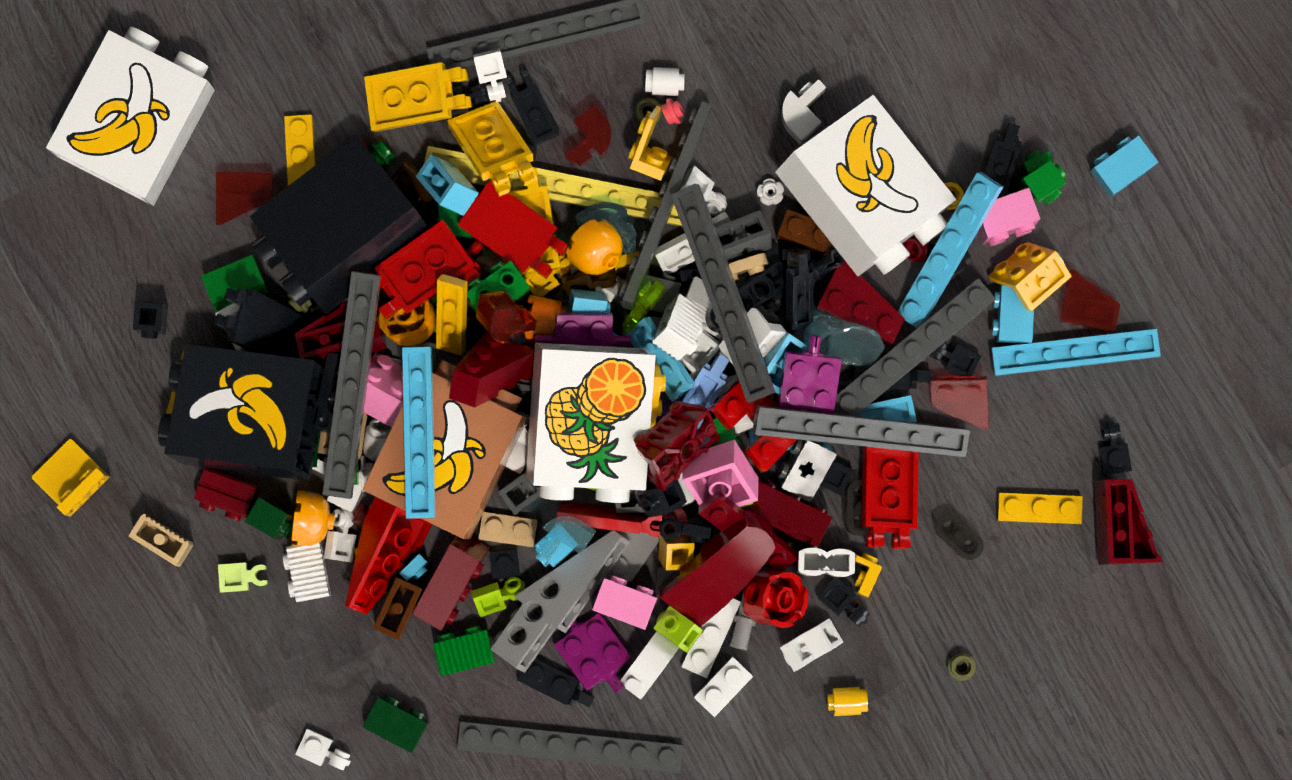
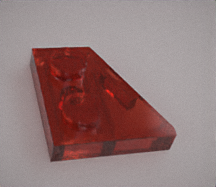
(1087, 305)

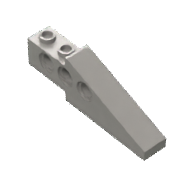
(576, 584)

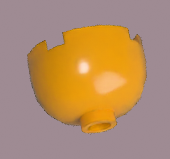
(595, 247)
(410, 328)
(311, 519)

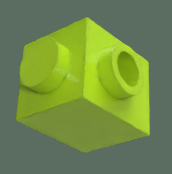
(678, 629)

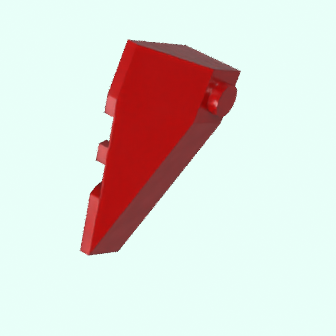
(382, 549)

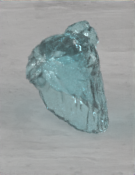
(844, 339)

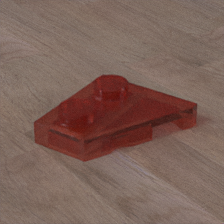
(241, 193)
(962, 398)

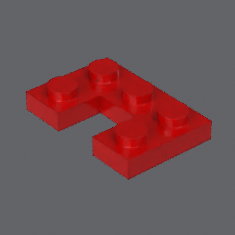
(732, 408)

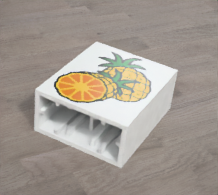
(586, 417)

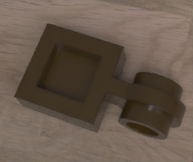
(585, 282)

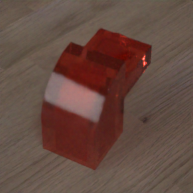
(597, 136)
(502, 316)

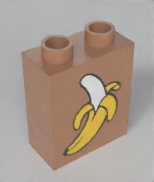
(468, 455)

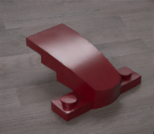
(725, 560)

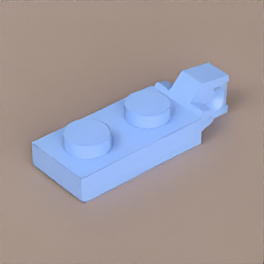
(708, 384)

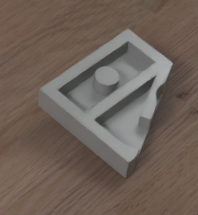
(633, 556)

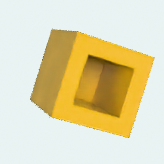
(675, 552)

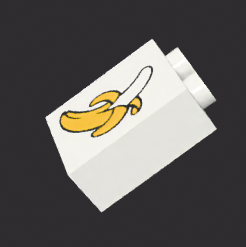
(132, 114)
(867, 188)

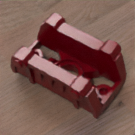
(676, 442)

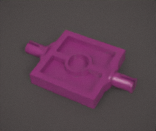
(584, 329)
(809, 379)
(593, 653)

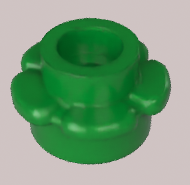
(382, 153)

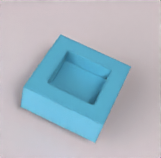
(415, 569)

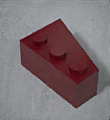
(856, 301)
(326, 336)
(489, 369)
(790, 515)
(1122, 526)
(451, 582)

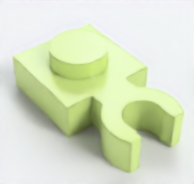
(237, 577)

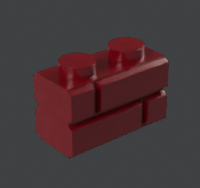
(226, 494)

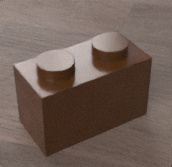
(804, 232)
(398, 608)

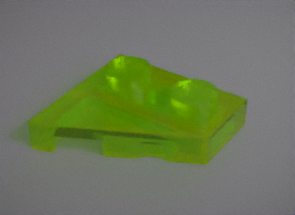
(648, 298)

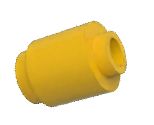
(847, 701)

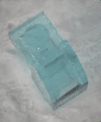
(616, 216)
(564, 530)

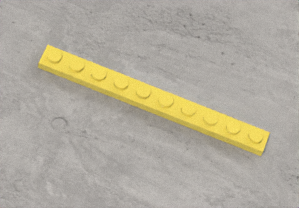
(570, 188)

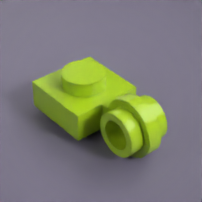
(492, 599)

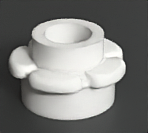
(770, 184)

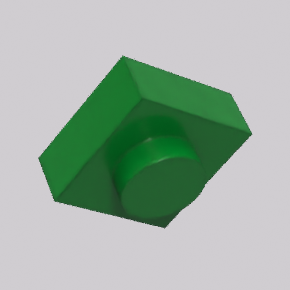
(1034, 161)

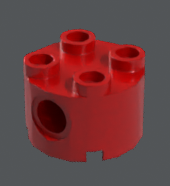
(775, 598)

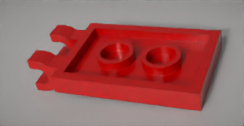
(512, 230)
(413, 271)
(889, 495)
(607, 518)

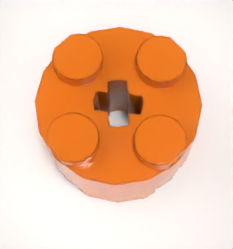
(544, 313)

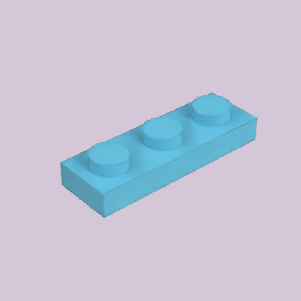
(677, 378)

